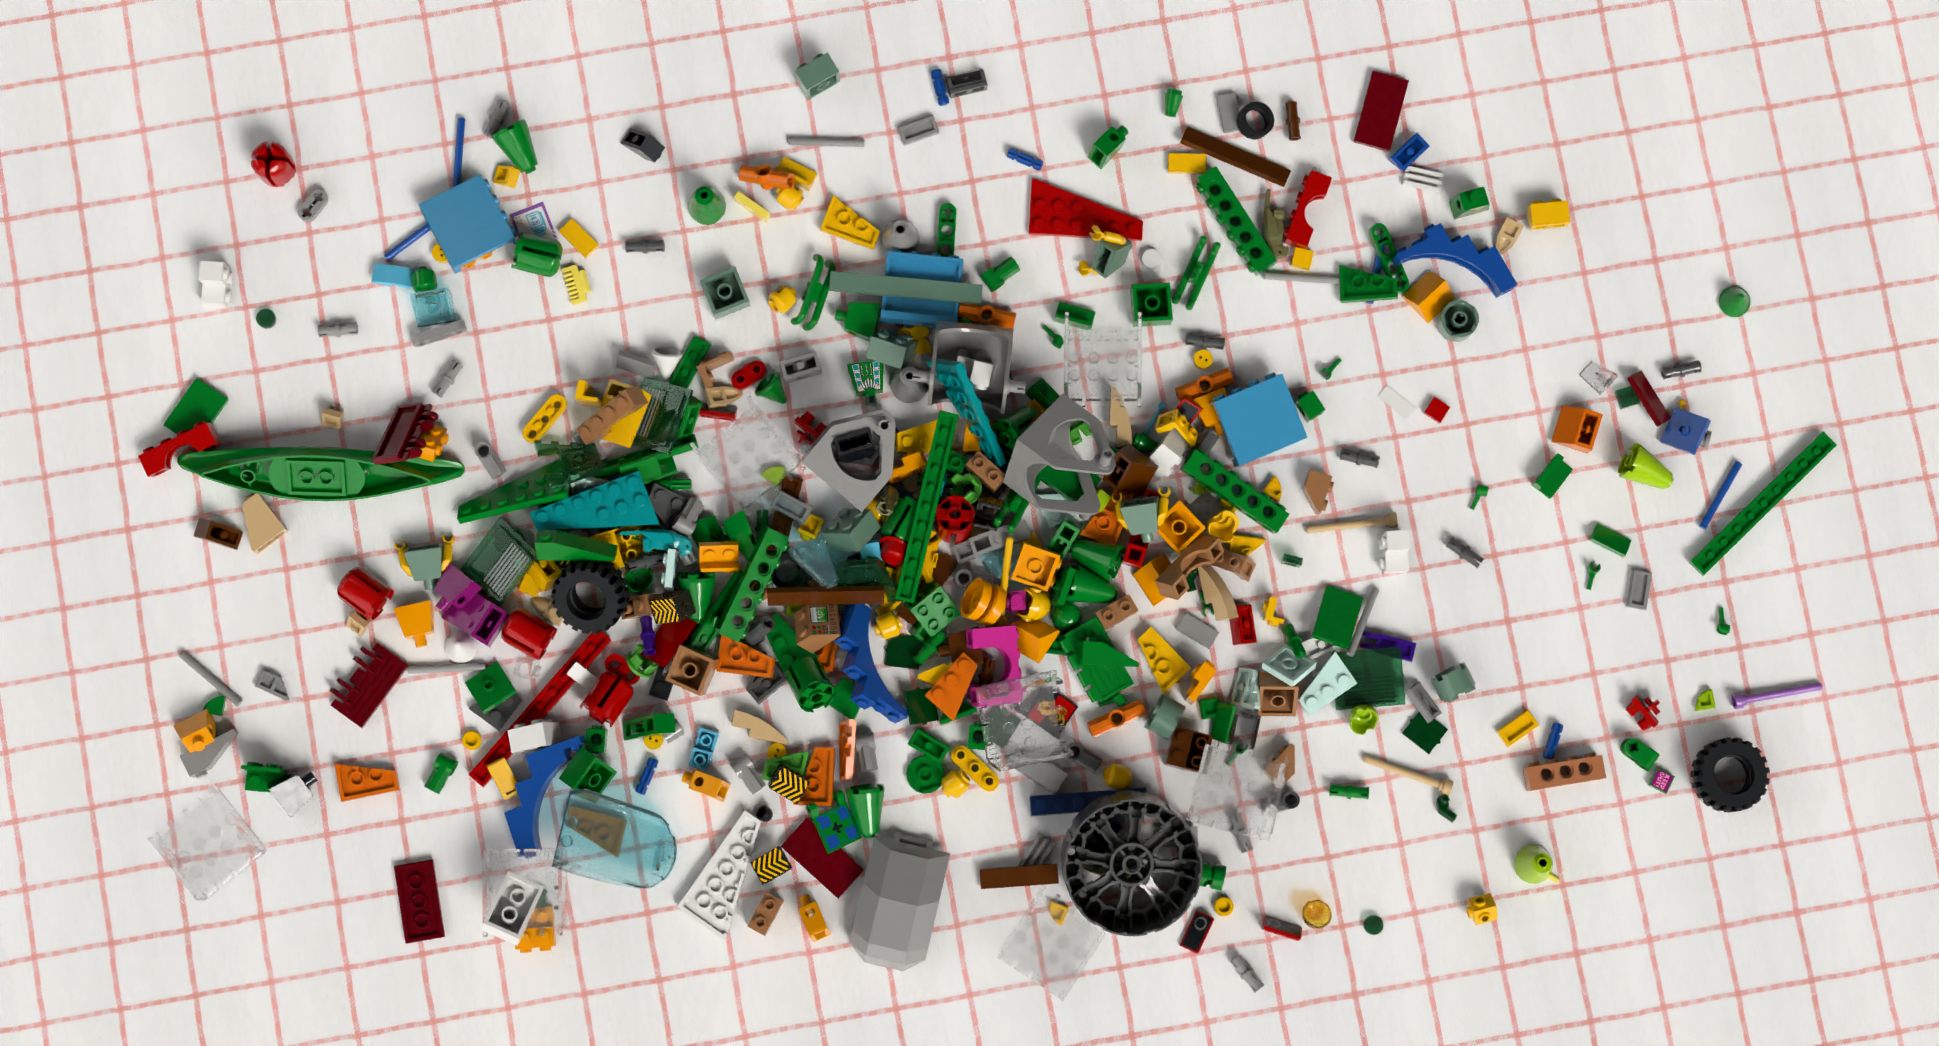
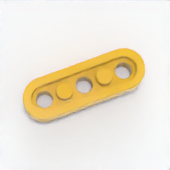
(547, 410)
(981, 775)

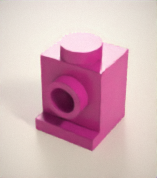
(1016, 601)

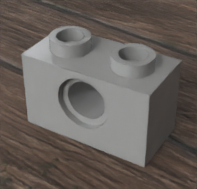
(800, 367)

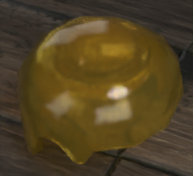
(1316, 914)

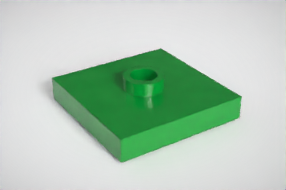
(1061, 586)
(490, 687)

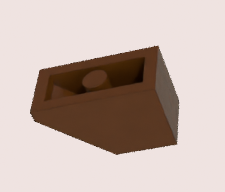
(218, 533)

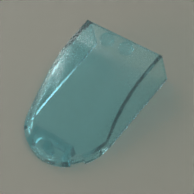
(614, 841)

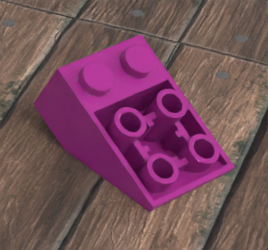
(478, 619)

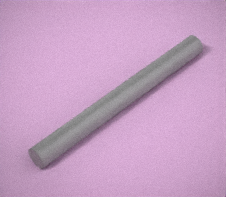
(827, 142)
(1302, 277)
(1362, 622)
(446, 668)
(210, 678)

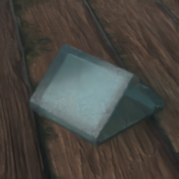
(433, 307)

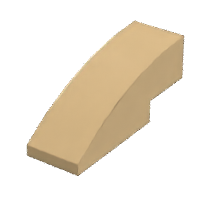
(1120, 420)
(1217, 594)
(758, 728)

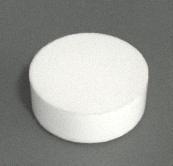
(1151, 258)

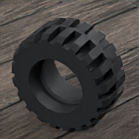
(579, 614)
(1754, 768)

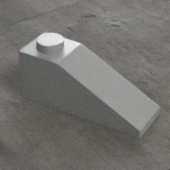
(200, 762)
(1045, 775)

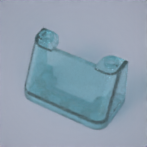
(818, 561)

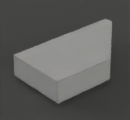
(272, 684)

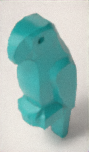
(662, 540)

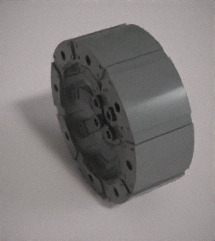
(1137, 919)

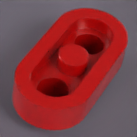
(749, 375)
(622, 669)

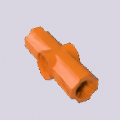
(766, 177)
(999, 317)
(1215, 381)
(1104, 723)

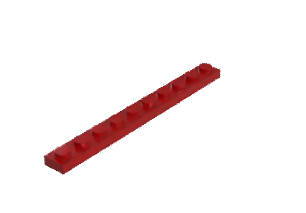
(543, 702)

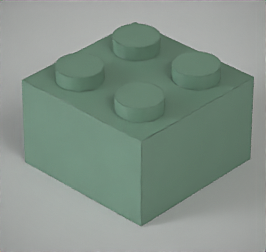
(817, 75)
(725, 293)
(892, 348)
(851, 530)

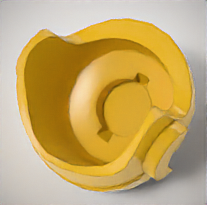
(1223, 525)
(1037, 605)

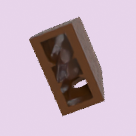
(957, 646)

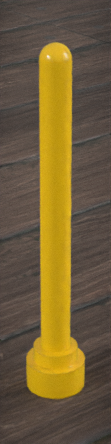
(1005, 576)

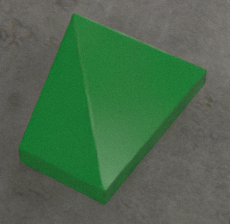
(963, 711)

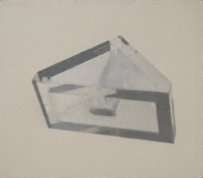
(1598, 376)

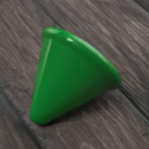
(1734, 301)
(771, 388)

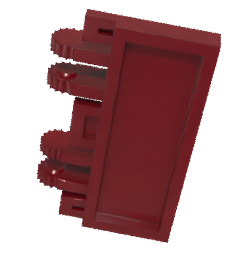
(402, 433)
(370, 686)

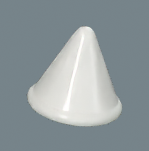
(666, 360)
(461, 647)

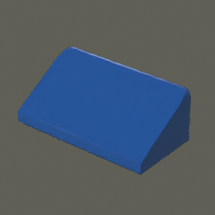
(1409, 152)

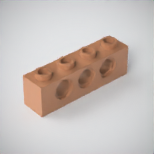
(1594, 771)

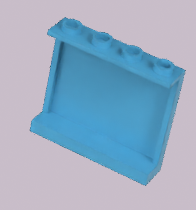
(467, 222)
(919, 266)
(1259, 419)

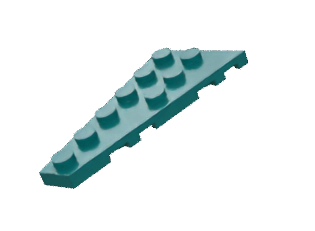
(968, 405)
(605, 506)

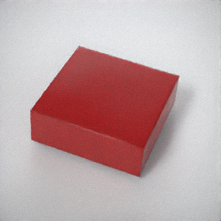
(1436, 410)

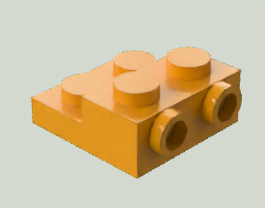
(434, 442)
(911, 463)
(1036, 566)
(1201, 676)
(534, 940)

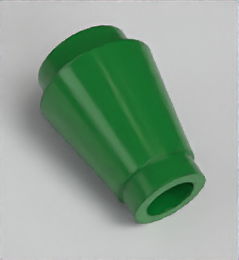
(1172, 102)
(1144, 442)

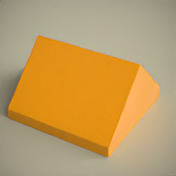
(1429, 296)
(1180, 527)
(1148, 574)
(1035, 638)

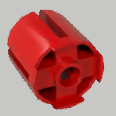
(273, 164)
(946, 524)
(364, 592)
(528, 633)
(614, 704)

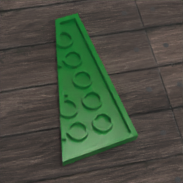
(515, 495)

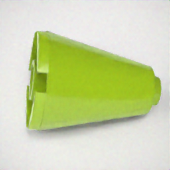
(1644, 468)
(1533, 864)

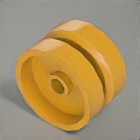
(983, 602)

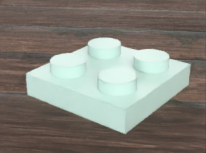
(671, 562)
(1287, 667)

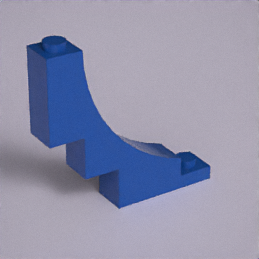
(543, 767)

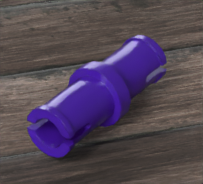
(647, 635)

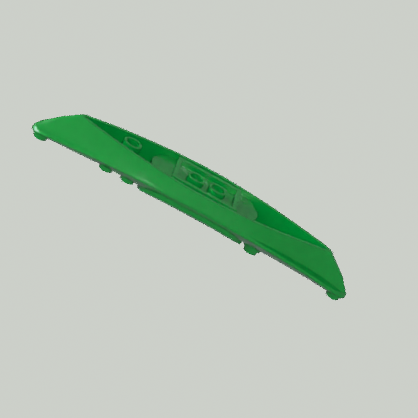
(316, 472)

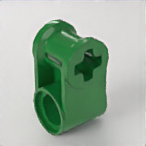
(1642, 754)

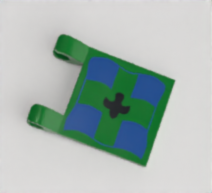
(836, 825)

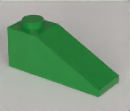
(1065, 535)
(1102, 655)
(649, 726)

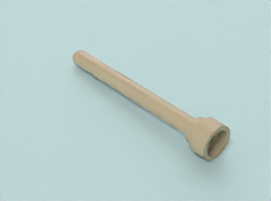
(1388, 520)
(1444, 785)

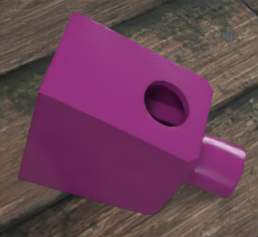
(455, 588)

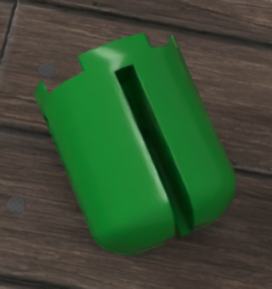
(537, 255)
(1010, 427)
(901, 520)
(810, 684)

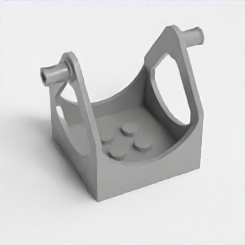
(979, 343)
(1049, 444)
(853, 487)

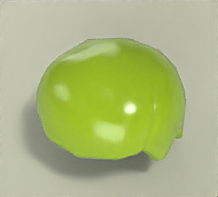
(1362, 719)

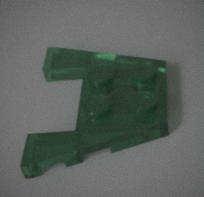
(577, 461)
(866, 573)

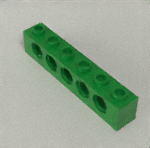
(1214, 178)
(1277, 511)
(742, 590)

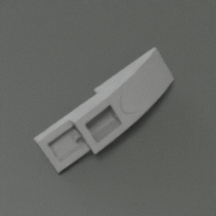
(989, 542)

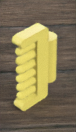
(581, 284)

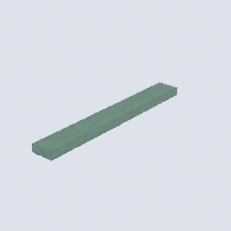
(905, 287)

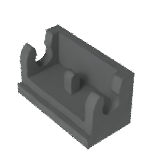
(966, 83)

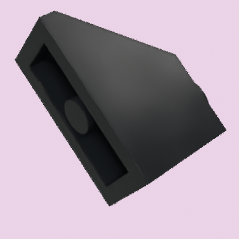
(643, 144)

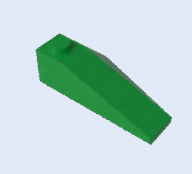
(739, 530)
(571, 547)

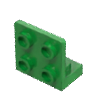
(933, 608)
(260, 776)

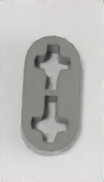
(317, 208)

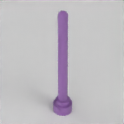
(1740, 700)

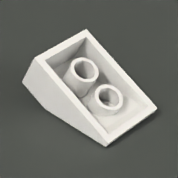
(512, 908)

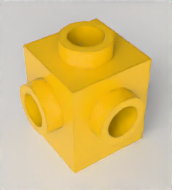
(1482, 909)

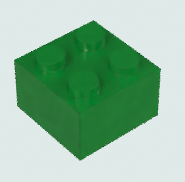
(1153, 302)
(587, 772)

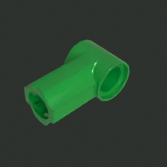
(996, 277)
(442, 768)

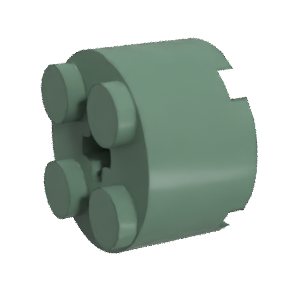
(1462, 311)
(1453, 682)
(1164, 716)

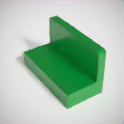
(1078, 316)
(1552, 476)
(707, 531)

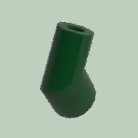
(1190, 580)
(1443, 808)

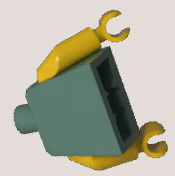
(1110, 253)
(1142, 514)
(426, 561)

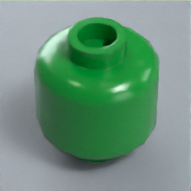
(423, 279)

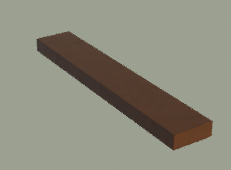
(1235, 156)
(823, 596)

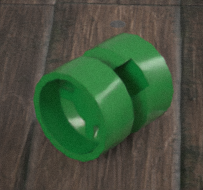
(1213, 875)

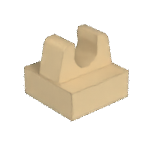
(332, 418)
(358, 624)

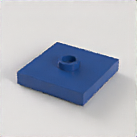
(1685, 431)

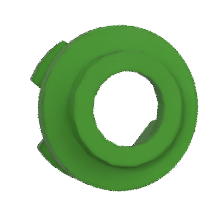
(1075, 434)
(961, 481)
(635, 660)

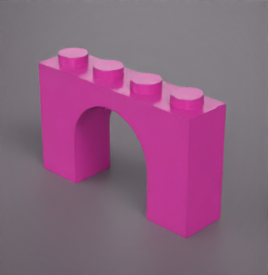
(1002, 638)

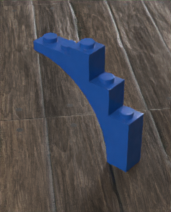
(1460, 250)
(859, 665)

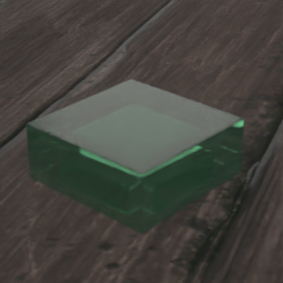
(1626, 397)
(1291, 560)

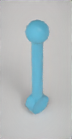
(1161, 406)

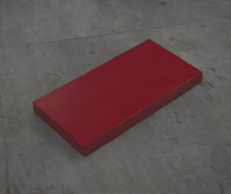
(1381, 111)
(832, 870)
(419, 901)

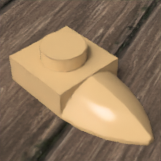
(1508, 235)
(721, 396)
(545, 609)

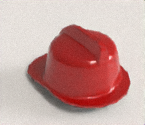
(893, 550)

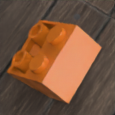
(1577, 428)

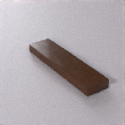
(780, 521)
(944, 568)
(1019, 876)

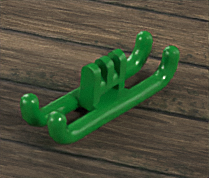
(1196, 273)
(815, 293)
(1016, 504)

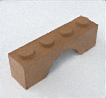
(599, 424)
(1201, 551)

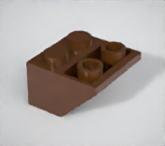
(1132, 471)
(1186, 749)

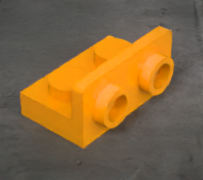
(718, 556)

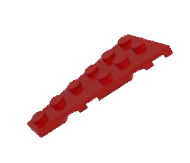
(1069, 215)

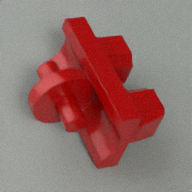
(804, 423)
(1648, 719)

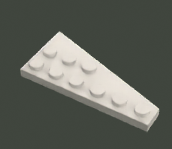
(718, 886)

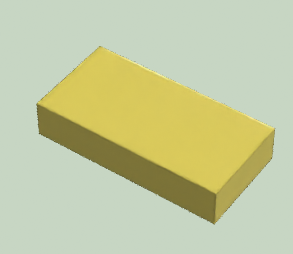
(751, 206)

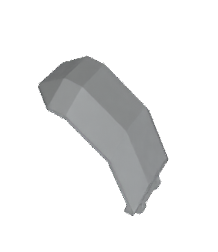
(898, 901)

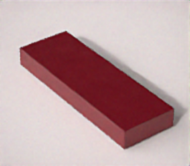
(1649, 398)

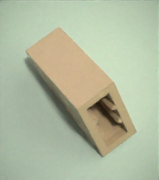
(261, 523)

